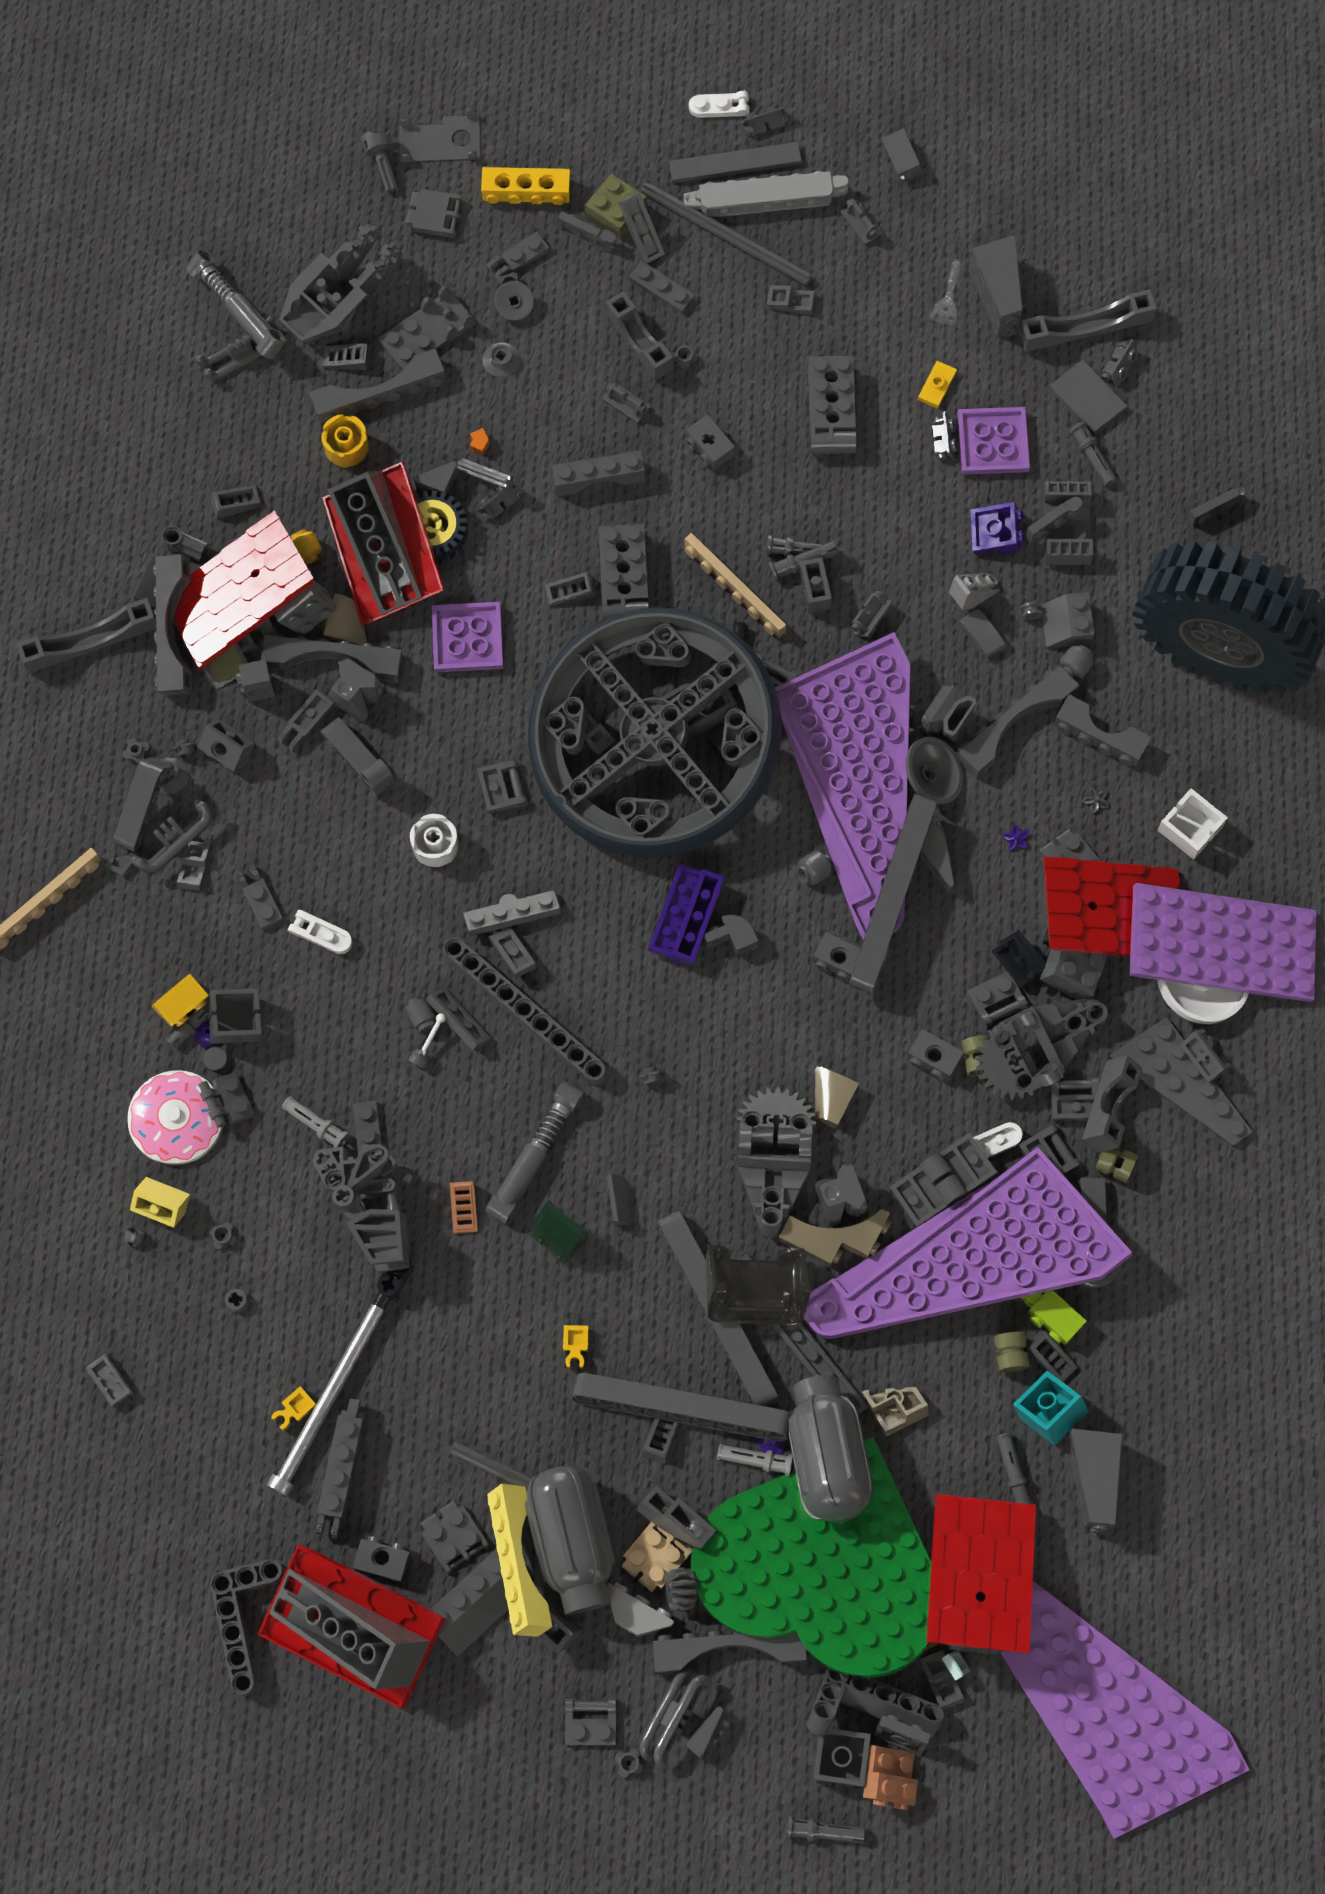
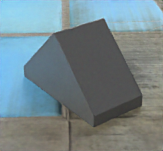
(438, 479)

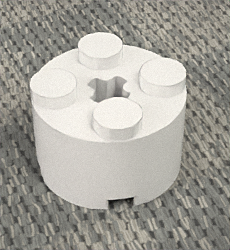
(422, 836)

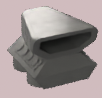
(355, 689)
(947, 715)
(841, 1195)

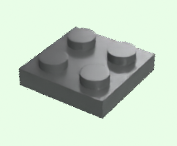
(909, 1738)

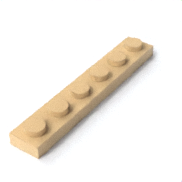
(739, 590)
(49, 894)

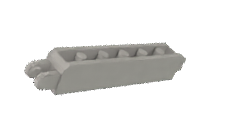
(767, 194)

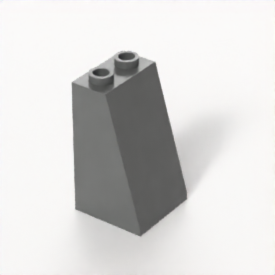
(997, 282)
(1096, 1475)

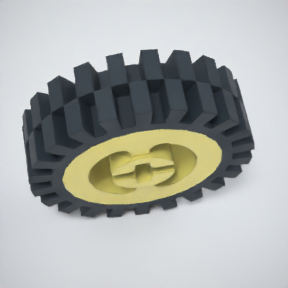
(440, 505)

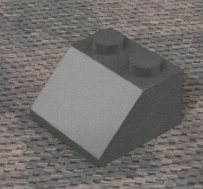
(1068, 621)

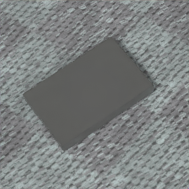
(1087, 396)

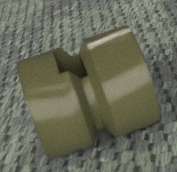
(970, 1050)
(1108, 1158)
(1012, 1355)

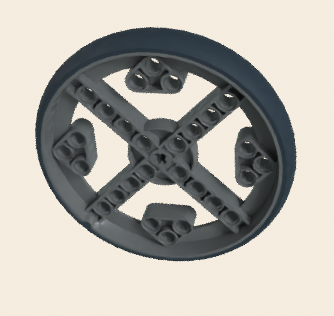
(555, 703)

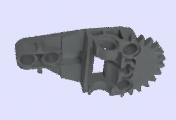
(1055, 1036)
(774, 1176)

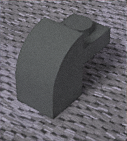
(735, 930)

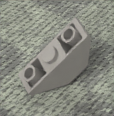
(973, 589)
(635, 1614)

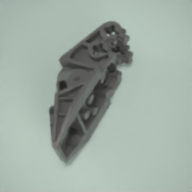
(315, 299)

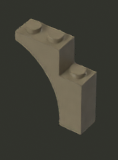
(825, 1243)

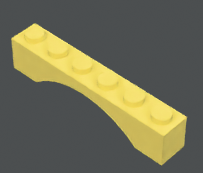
(526, 1606)

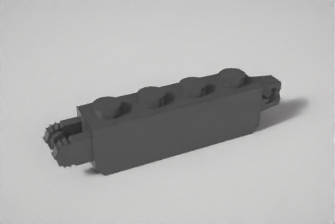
(341, 1468)

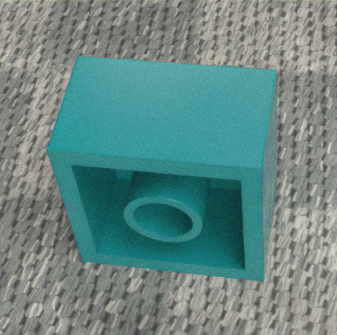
(1050, 1408)

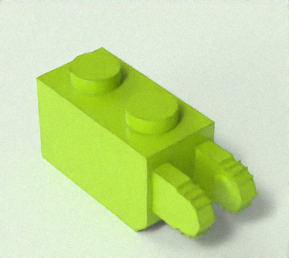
(1054, 1315)

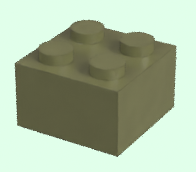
(604, 207)

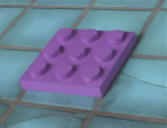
(993, 440)
(467, 637)

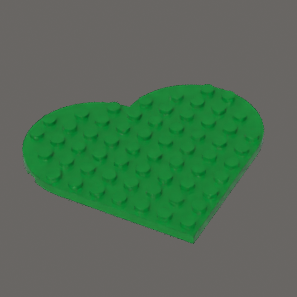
(844, 1586)

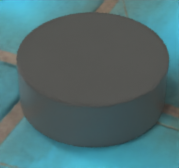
(215, 1059)

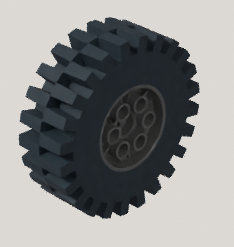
(1232, 617)

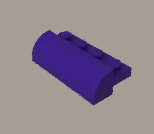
(685, 914)

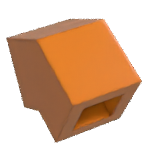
(479, 442)

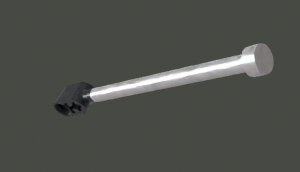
(281, 1482)

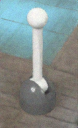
(420, 1056)

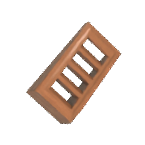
(462, 1186)

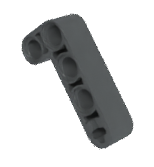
(371, 772)
(140, 802)

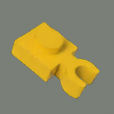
(576, 1341)
(297, 1406)

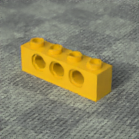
(517, 178)

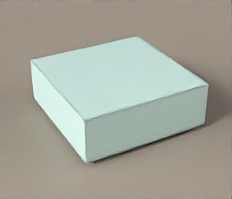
(956, 1664)

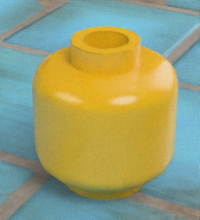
(307, 545)

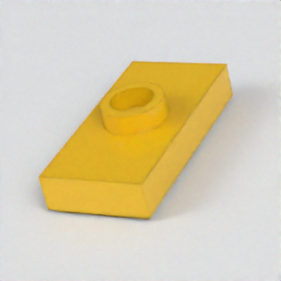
(937, 384)

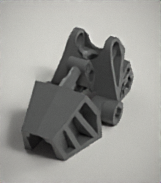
(379, 1232)

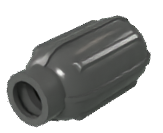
(828, 1451)
(571, 1537)

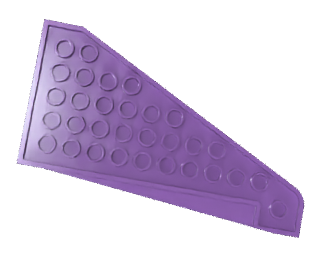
(852, 750)
(993, 1246)
(1117, 1722)

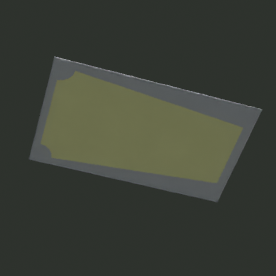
(226, 666)

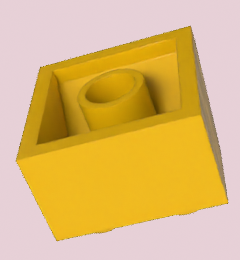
(180, 1001)

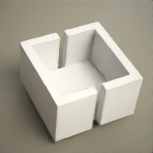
(1194, 824)

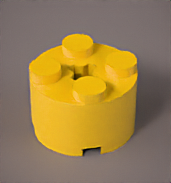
(345, 440)

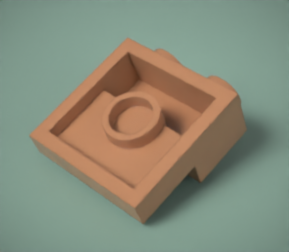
(890, 1778)

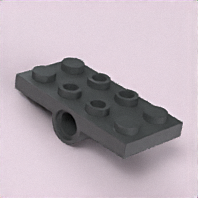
(943, 1179)

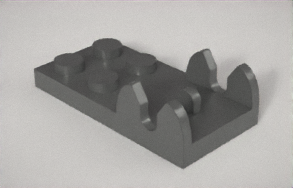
(428, 328)

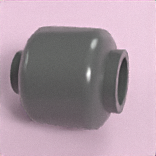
(1077, 661)
(814, 868)

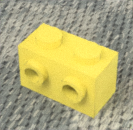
(159, 1202)

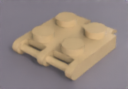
(654, 1557)

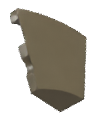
(345, 622)
(832, 1095)
(903, 1405)

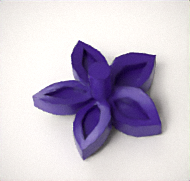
(1016, 838)

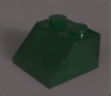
(557, 1232)

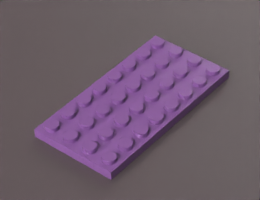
(1223, 942)

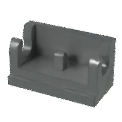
(902, 155)
(1203, 1056)

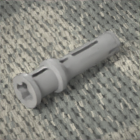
(323, 1131)
(767, 1460)

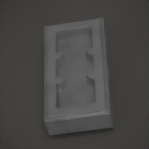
(109, 1381)

